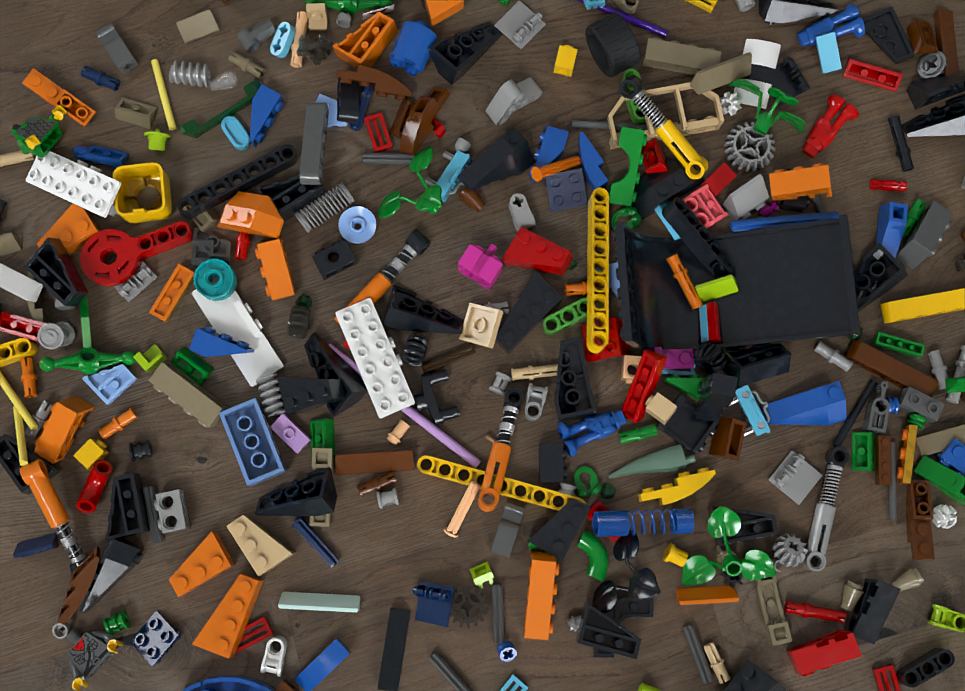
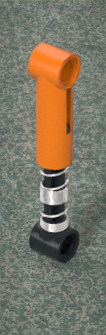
(415, 245)
(500, 451)
(36, 476)

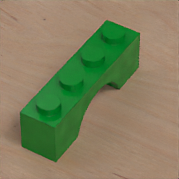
(631, 142)

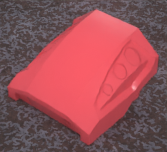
(705, 206)

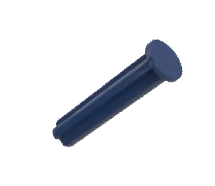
(364, 99)
(315, 541)

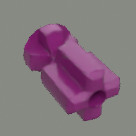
(768, 210)

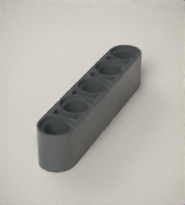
(314, 143)

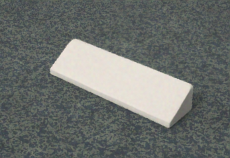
(19, 284)

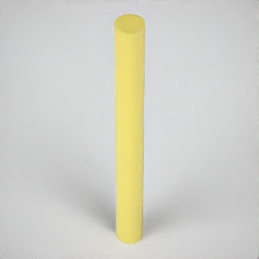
(163, 94)
(17, 403)
(21, 443)

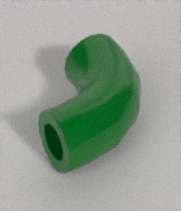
(597, 554)

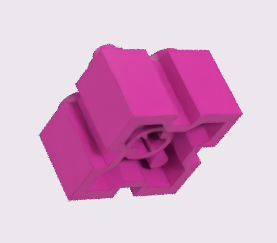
(479, 266)

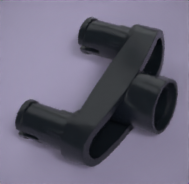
(427, 400)

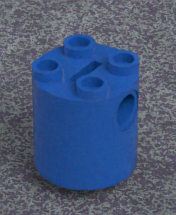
(412, 47)

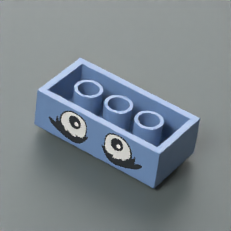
(253, 442)

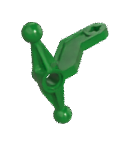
(352, 6)
(87, 359)

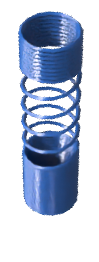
(617, 522)

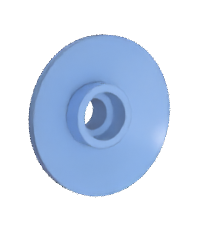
(354, 216)

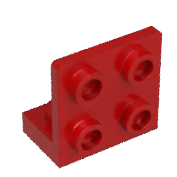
(616, 346)

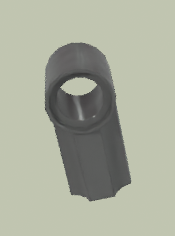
(252, 38)

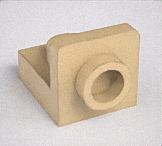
(317, 16)

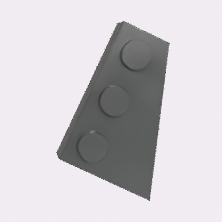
(925, 235)

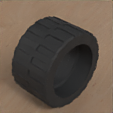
(612, 44)

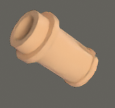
(398, 432)

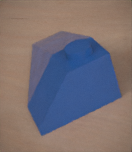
(814, 407)

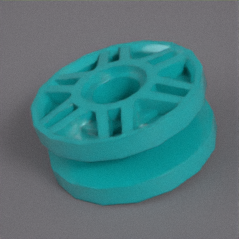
(207, 271)

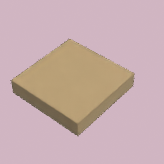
(481, 325)

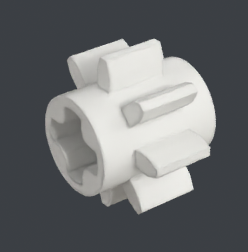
(731, 99)
(944, 516)

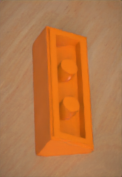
(706, 595)

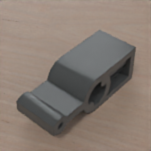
(116, 48)
(875, 420)
(507, 530)

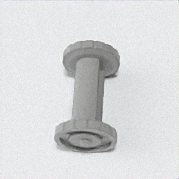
(56, 335)

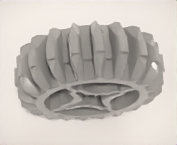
(755, 161)

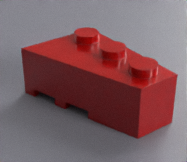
(537, 253)
(824, 652)

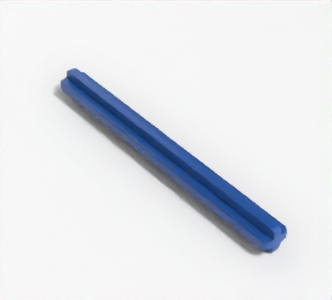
(761, 223)

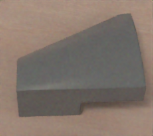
(209, 247)

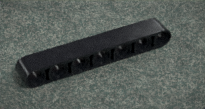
(242, 173)

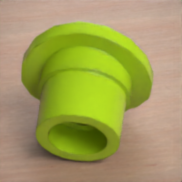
(157, 140)

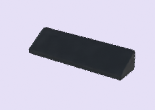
(393, 649)

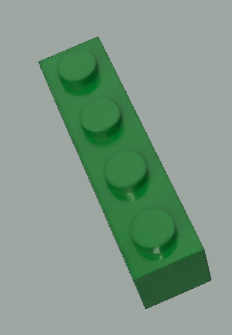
(898, 344)

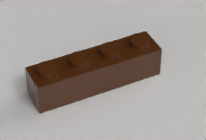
(883, 460)

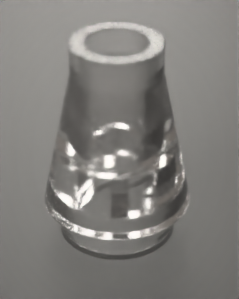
(224, 81)

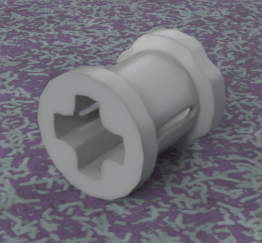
(495, 387)
(387, 498)

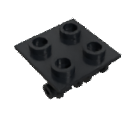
(789, 78)

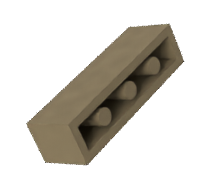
(679, 57)
(188, 394)

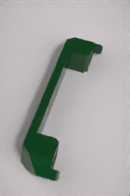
(193, 130)

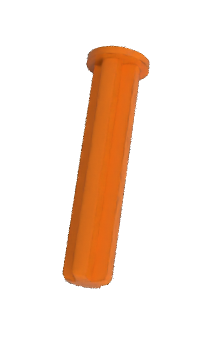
(553, 168)

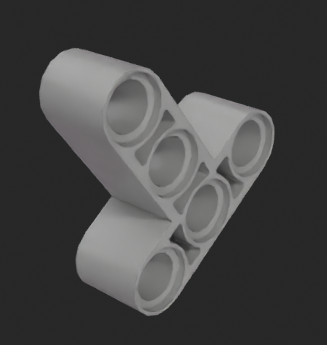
(511, 98)

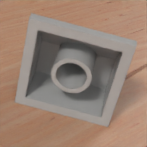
(746, 199)

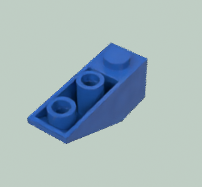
(264, 108)
(552, 147)
(891, 226)
(210, 344)

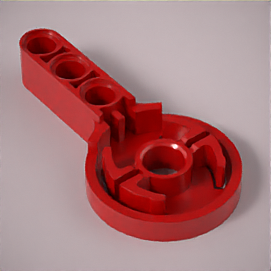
(127, 250)

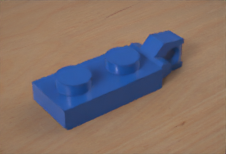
(101, 155)

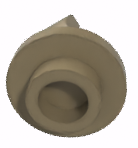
(721, 554)

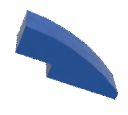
(591, 163)
(322, 665)

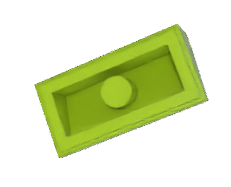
(717, 288)

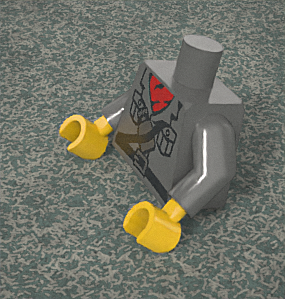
(89, 654)

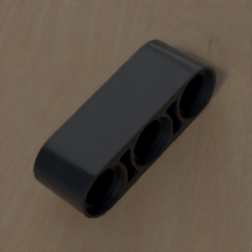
(347, 102)
(934, 667)

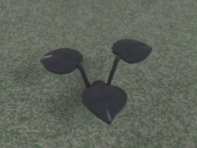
(641, 586)

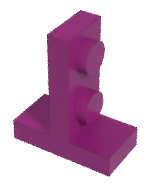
(676, 358)

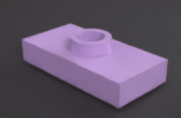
(290, 433)

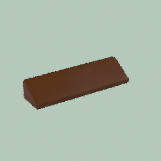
(946, 40)
(374, 462)

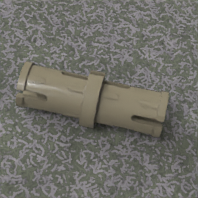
(246, 64)

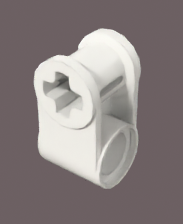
(274, 660)

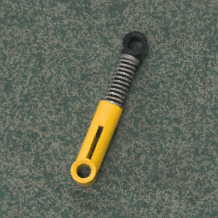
(665, 128)

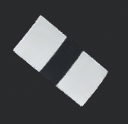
(762, 70)

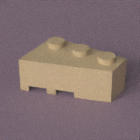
(258, 545)

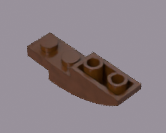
(381, 82)
(419, 121)
(918, 520)

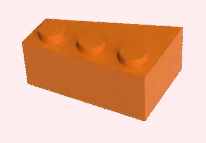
(367, 42)
(800, 182)
(72, 228)
(275, 268)
(61, 427)
(202, 565)

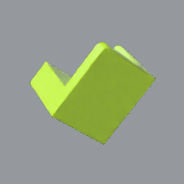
(151, 358)

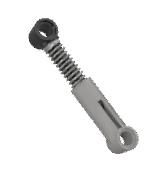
(825, 510)

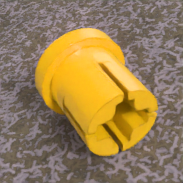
(675, 555)

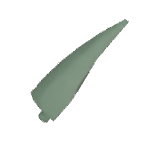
(663, 461)

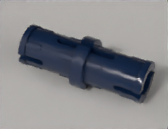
(100, 78)

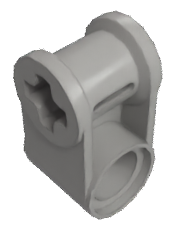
(521, 215)
(535, 398)

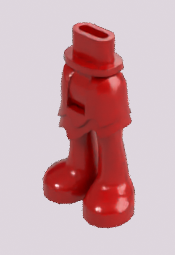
(824, 133)

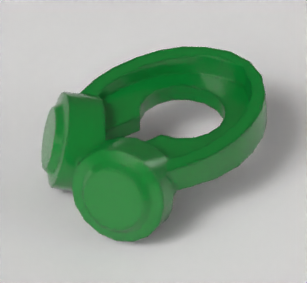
(629, 210)
(595, 486)

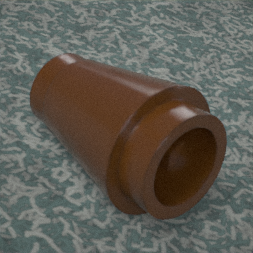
(472, 199)

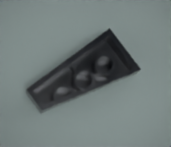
(531, 308)

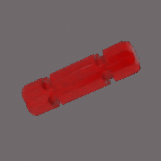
(888, 185)

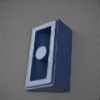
(36, 545)

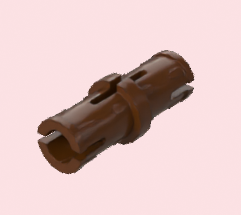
(377, 483)

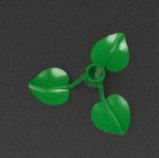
(766, 120)
(429, 200)
(754, 567)

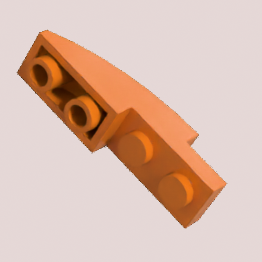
(57, 96)

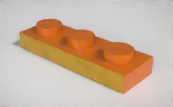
(172, 293)
(906, 454)

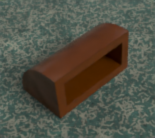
(728, 439)

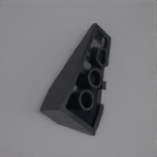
(940, 122)
(503, 159)
(876, 275)
(308, 497)

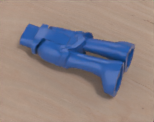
(826, 25)
(600, 426)

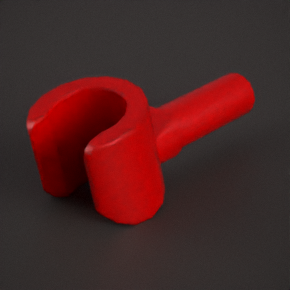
(439, 130)

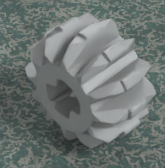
(789, 550)

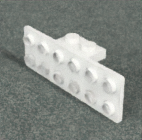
(74, 182)
(235, 319)
(375, 358)

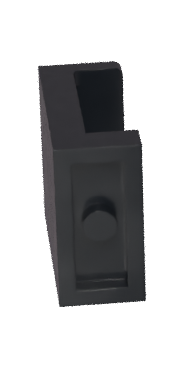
(686, 428)

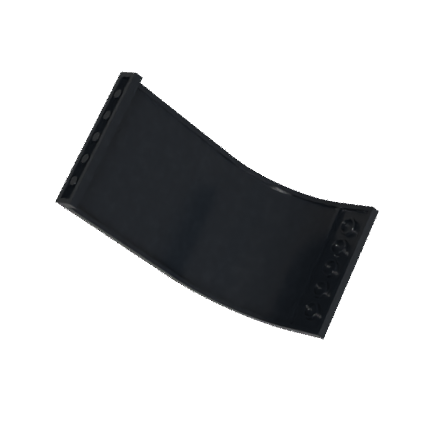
(789, 281)

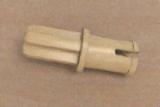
(716, 662)

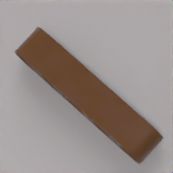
(890, 368)

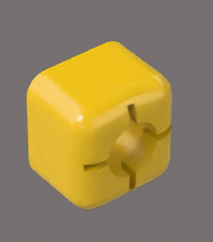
(132, 181)

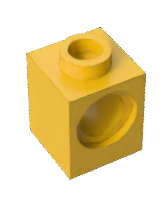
(565, 60)
(91, 452)

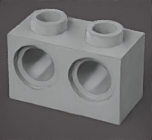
(177, 510)

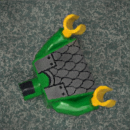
(39, 134)

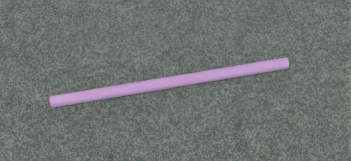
(424, 422)

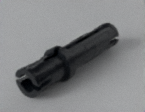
(902, 149)

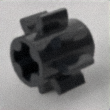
(732, 581)

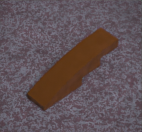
(80, 583)

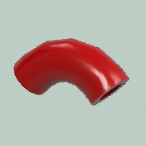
(94, 486)

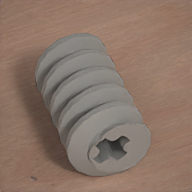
(189, 74)
(270, 393)

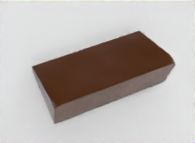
(921, 37)
(401, 118)

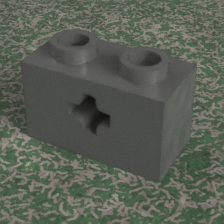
(917, 403)

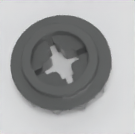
(936, 57)

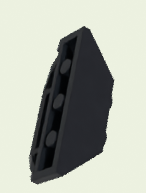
(663, 187)

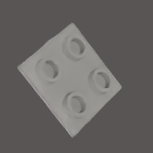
(520, 24)
(137, 283)
(795, 477)

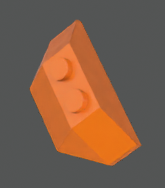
(251, 215)

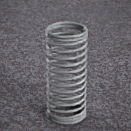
(302, 219)

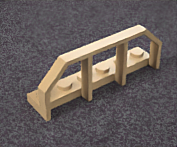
(688, 127)

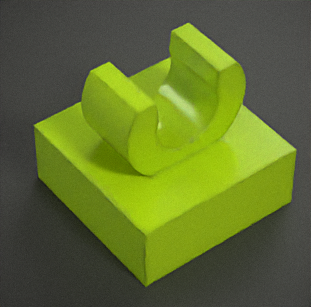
(481, 574)

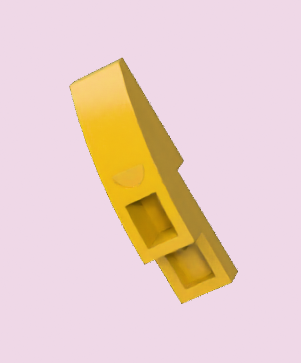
(684, 486)

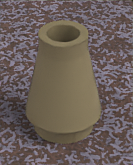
(908, 580)
(851, 594)

